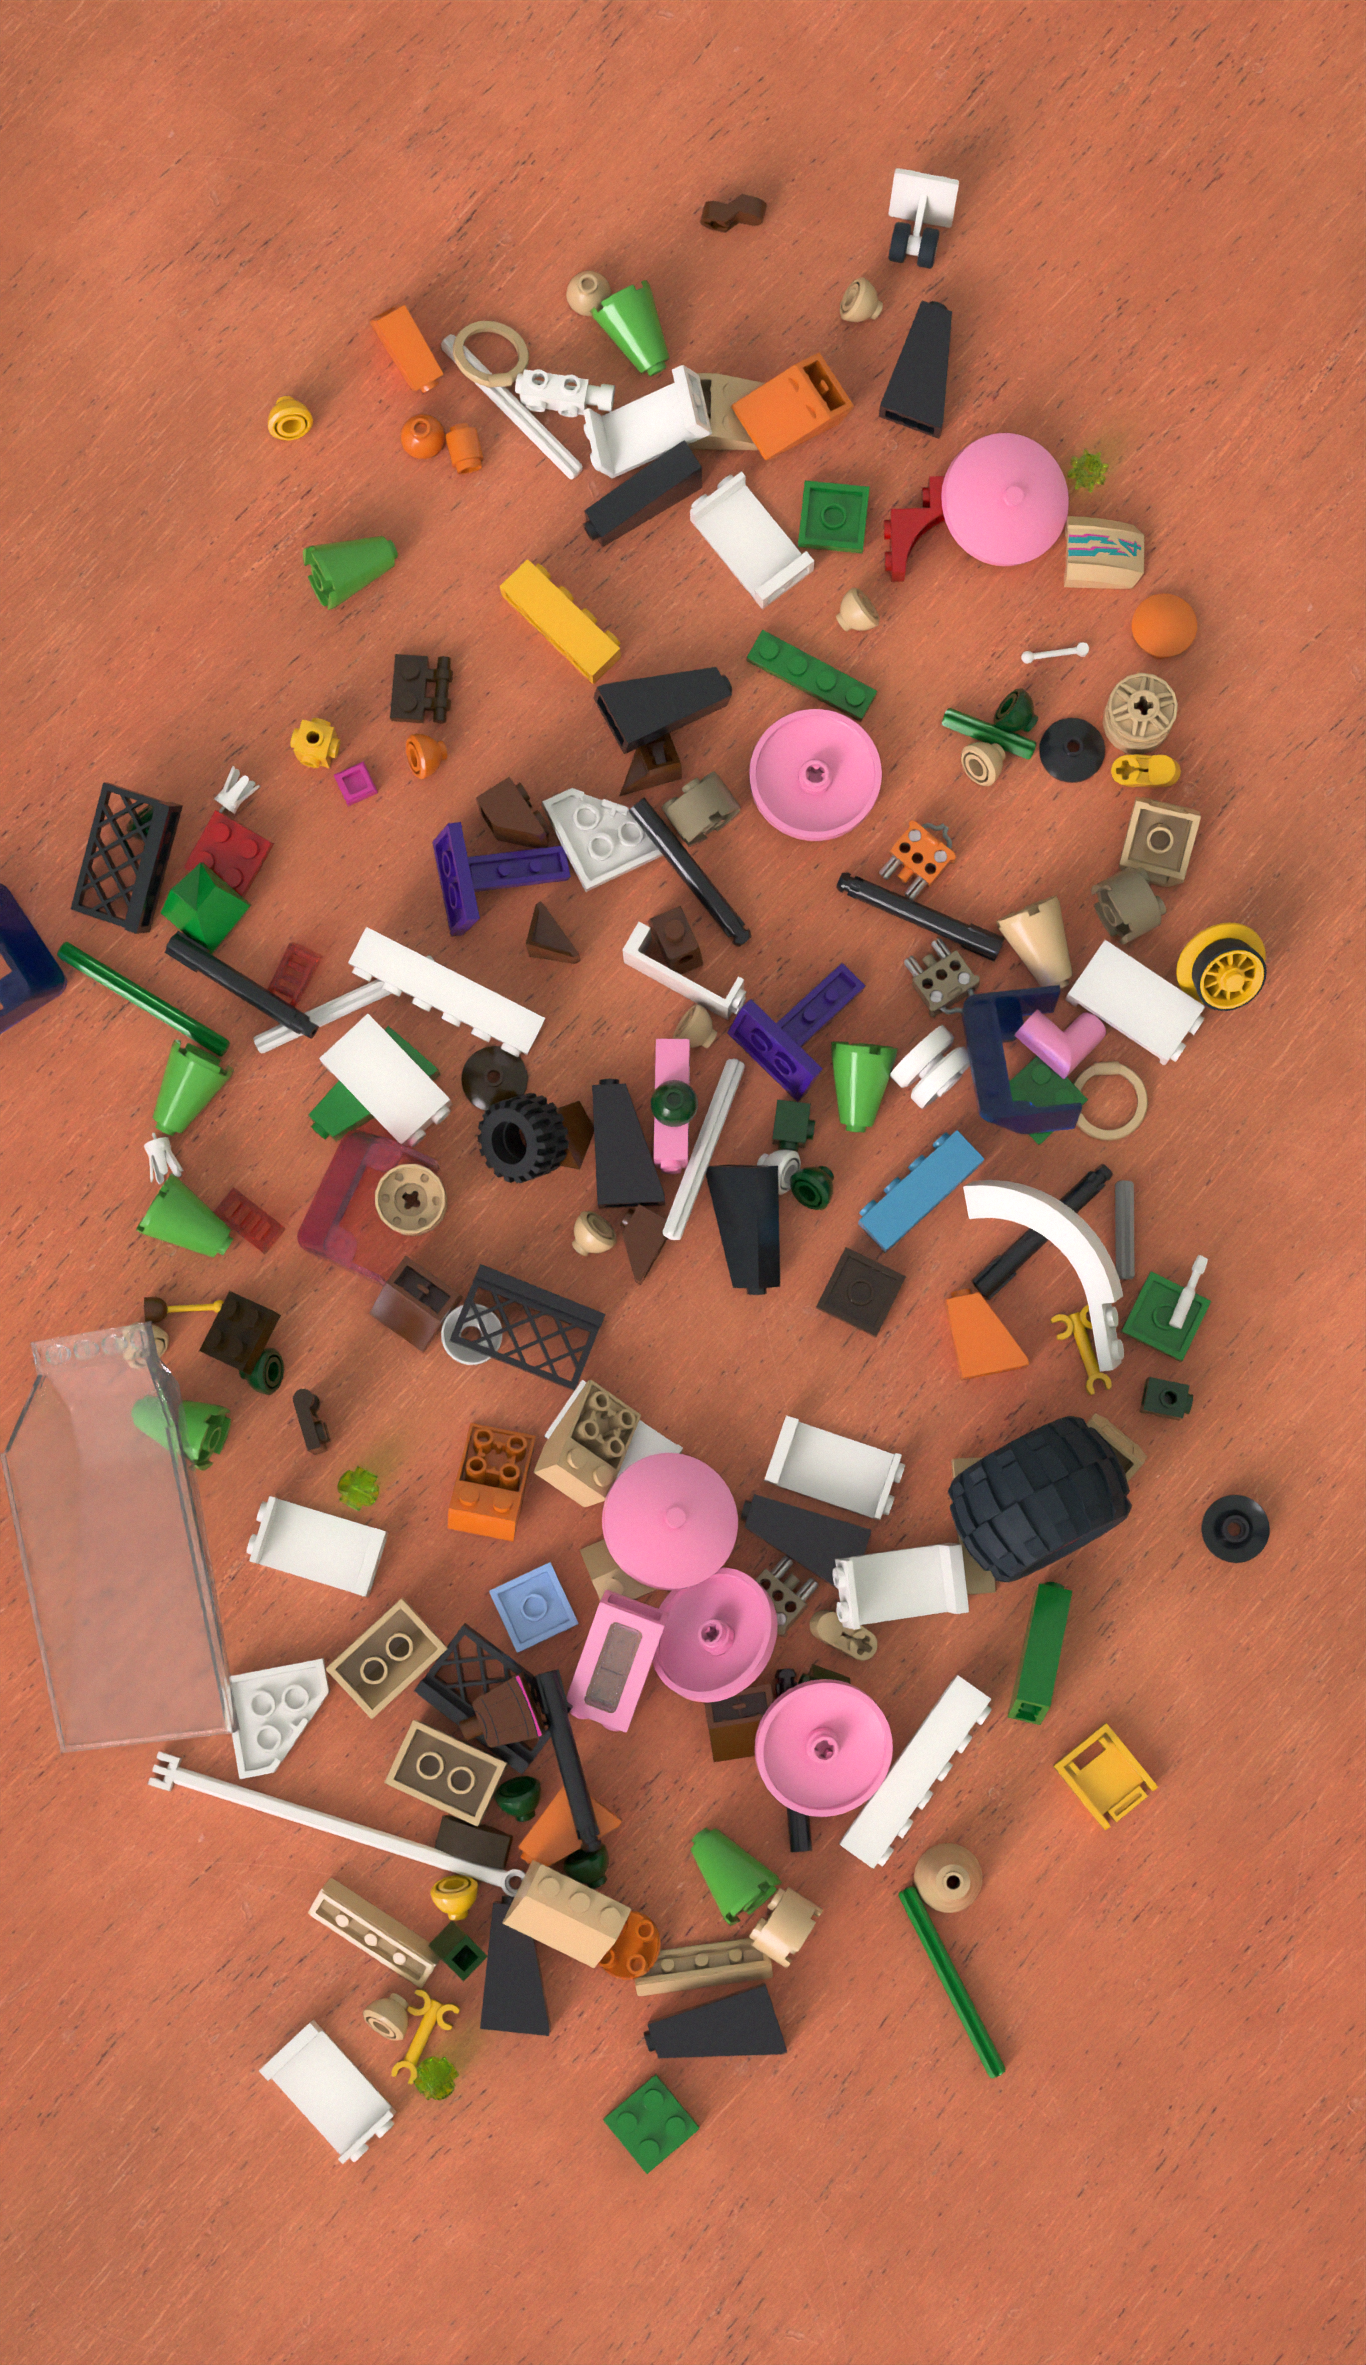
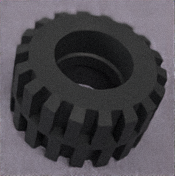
(542, 1132)

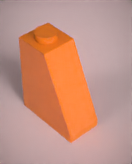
(407, 347)
(980, 1338)
(555, 1831)

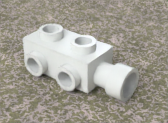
(557, 396)

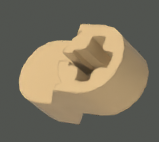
(856, 1644)

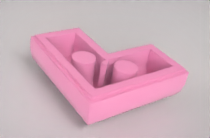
(1061, 1049)

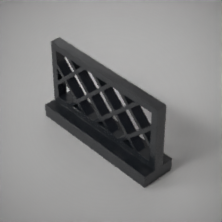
(152, 864)
(536, 1299)
(458, 1707)

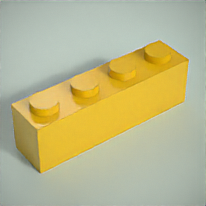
(561, 621)

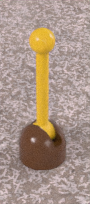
(157, 1309)

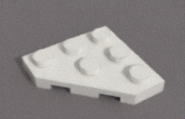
(598, 837)
(274, 1712)

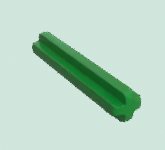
(988, 733)

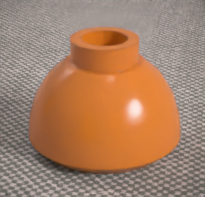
(422, 436)
(424, 754)

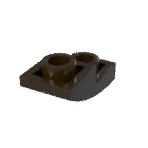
(473, 1843)

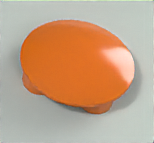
(1164, 625)
(634, 1950)

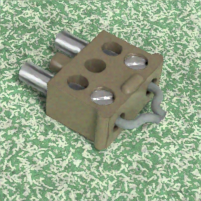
(943, 992)
(784, 1618)

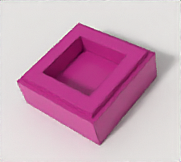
(355, 783)

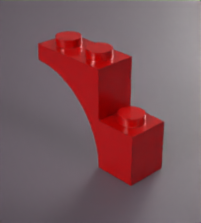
(909, 525)

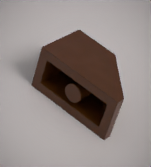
(643, 1239)

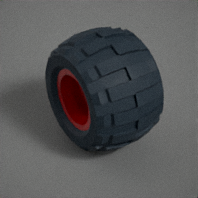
(1039, 1498)

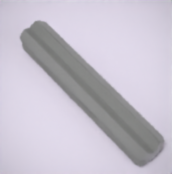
(1124, 1229)

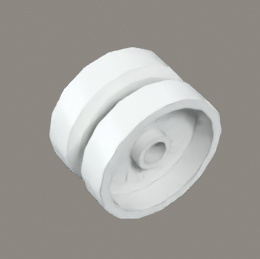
(930, 1065)

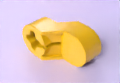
(1161, 771)

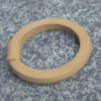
(485, 379)
(1114, 1068)

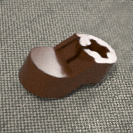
(743, 210)

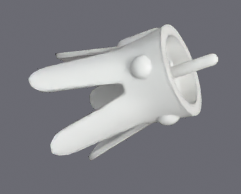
(235, 793)
(159, 1153)

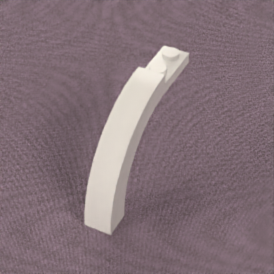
(1075, 1240)

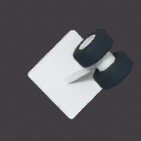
(922, 200)

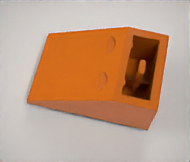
(793, 407)
(491, 1482)

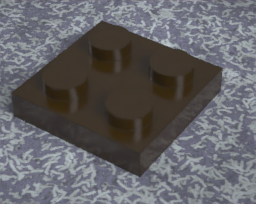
(860, 1292)
(240, 1333)

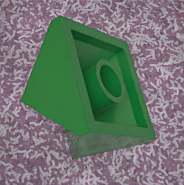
(204, 907)

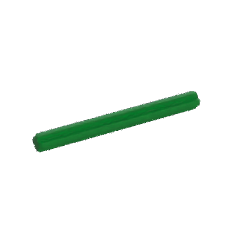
(143, 999)
(952, 1982)

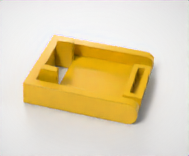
(1107, 1781)

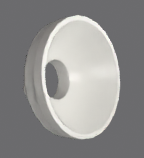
(460, 1353)

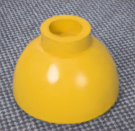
(289, 419)
(455, 1895)

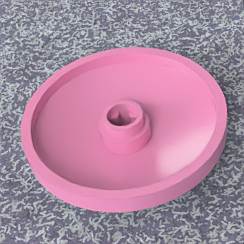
(1005, 499)
(815, 775)
(670, 1521)
(716, 1636)
(823, 1747)

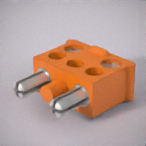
(926, 846)

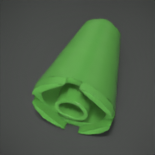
(634, 327)
(347, 567)
(860, 1081)
(187, 1086)
(185, 1220)
(207, 1430)
(732, 1874)

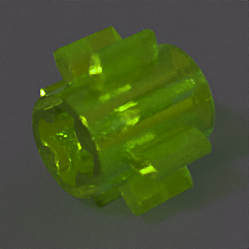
(1094, 465)
(358, 1488)
(436, 2078)

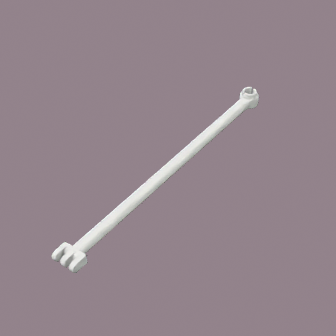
(328, 1823)

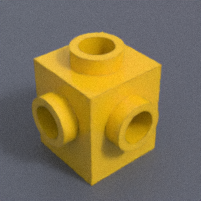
(318, 753)

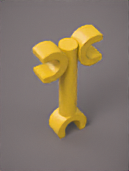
(1078, 1324)
(432, 2011)

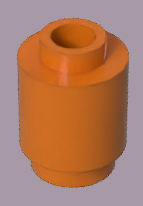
(464, 448)

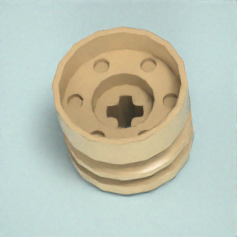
(1126, 725)
(407, 1180)

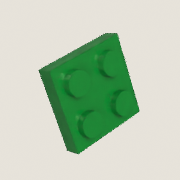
(833, 516)
(1043, 1087)
(1153, 1311)
(651, 2123)

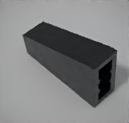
(920, 376)
(644, 495)
(658, 705)
(622, 1156)
(748, 1223)
(804, 1535)
(513, 1980)
(725, 2026)

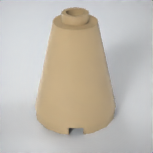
(1040, 941)
(936, 1867)

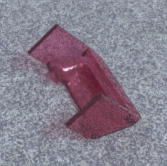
(320, 1228)

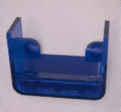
(35, 972)
(989, 1023)

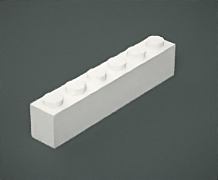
(447, 991)
(915, 1771)

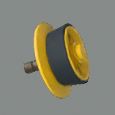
(1223, 966)

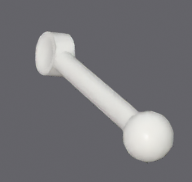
(1081, 650)

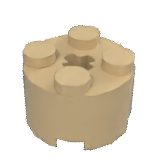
(786, 1926)

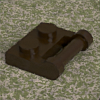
(313, 1429)

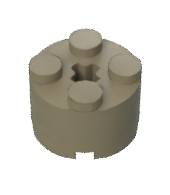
(701, 809)
(1128, 904)

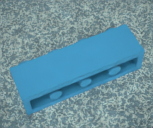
(920, 1191)

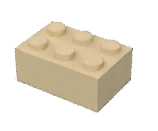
(446, 1772)

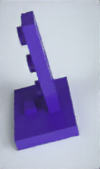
(465, 875)
(779, 1044)

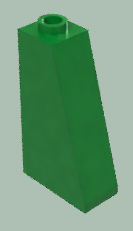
(343, 1112)
(1040, 1653)

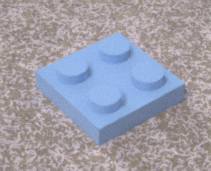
(533, 1607)

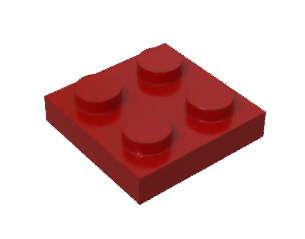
(230, 852)

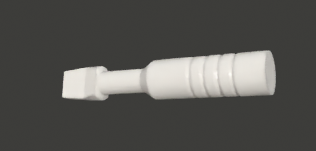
(1188, 1293)

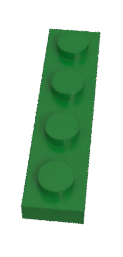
(811, 675)

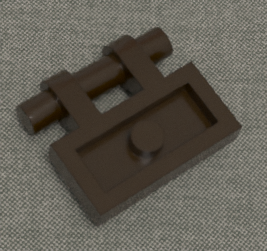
(410, 688)

